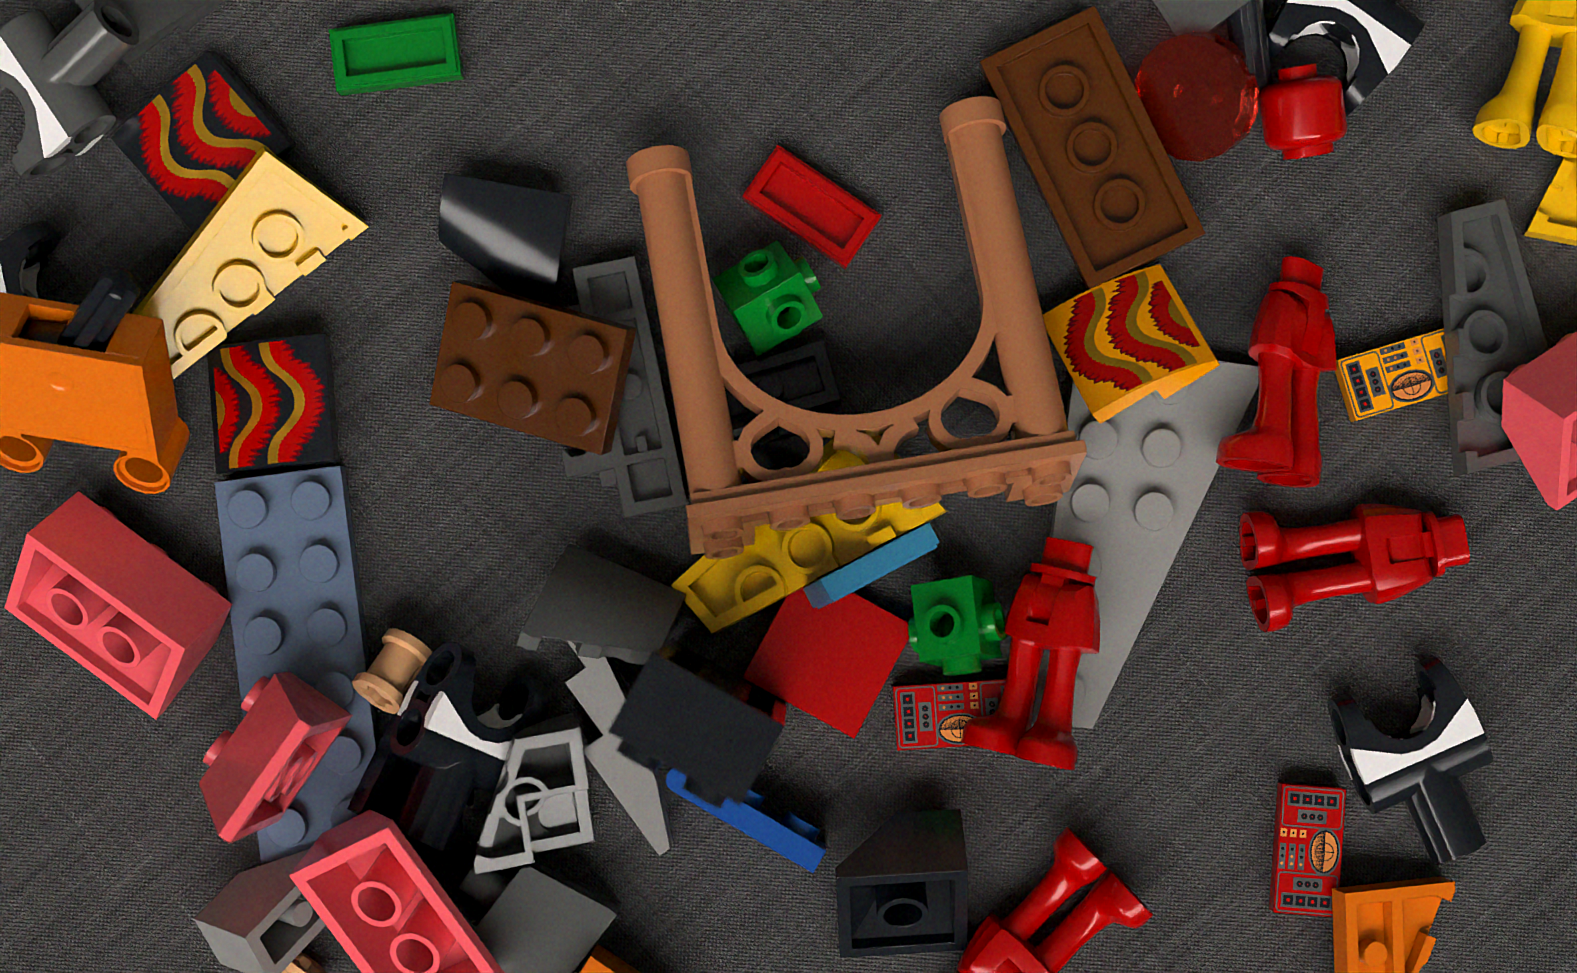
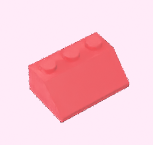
(1542, 420)
(115, 603)
(387, 902)

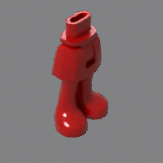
(1292, 346)
(1389, 549)
(1046, 614)
(1004, 943)

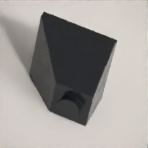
(905, 888)

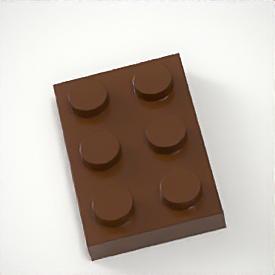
(532, 366)

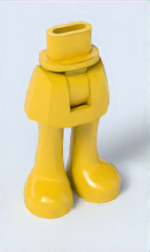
(1509, 116)

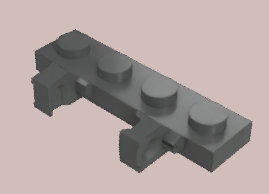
(643, 445)

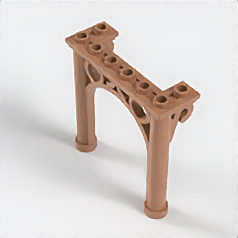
(723, 512)

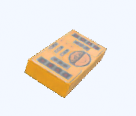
(1393, 375)

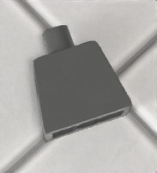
(538, 918)

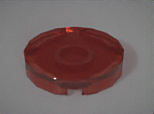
(1198, 95)

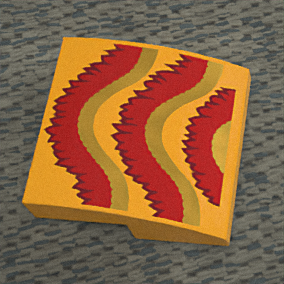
(1128, 341)

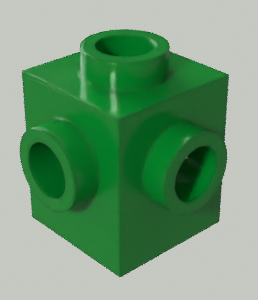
(769, 296)
(956, 624)

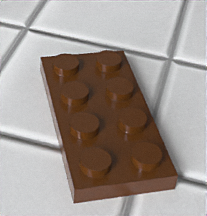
(1091, 148)

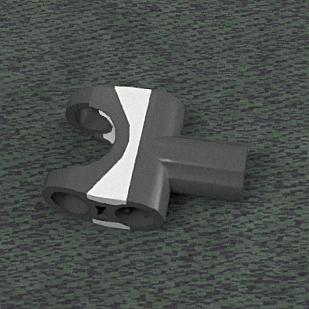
(56, 81)

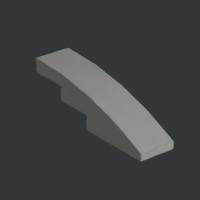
(639, 790)

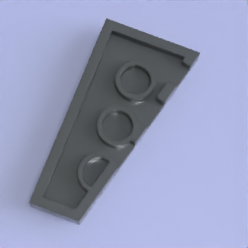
(1487, 329)

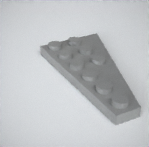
(1136, 505)

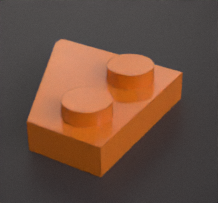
(1386, 924)

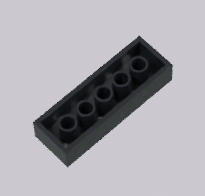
(699, 724)

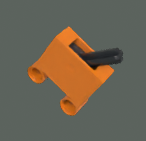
(91, 381)

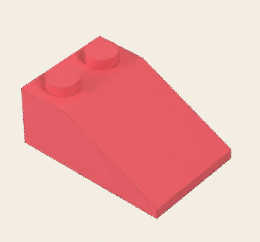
(269, 754)

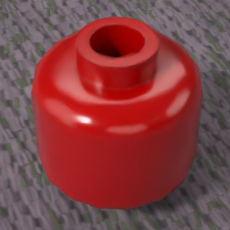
(1303, 112)

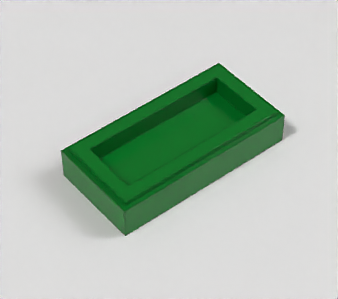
(396, 54)

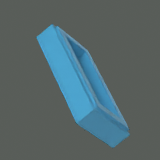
(871, 566)

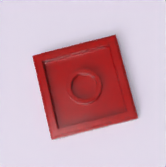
(829, 657)

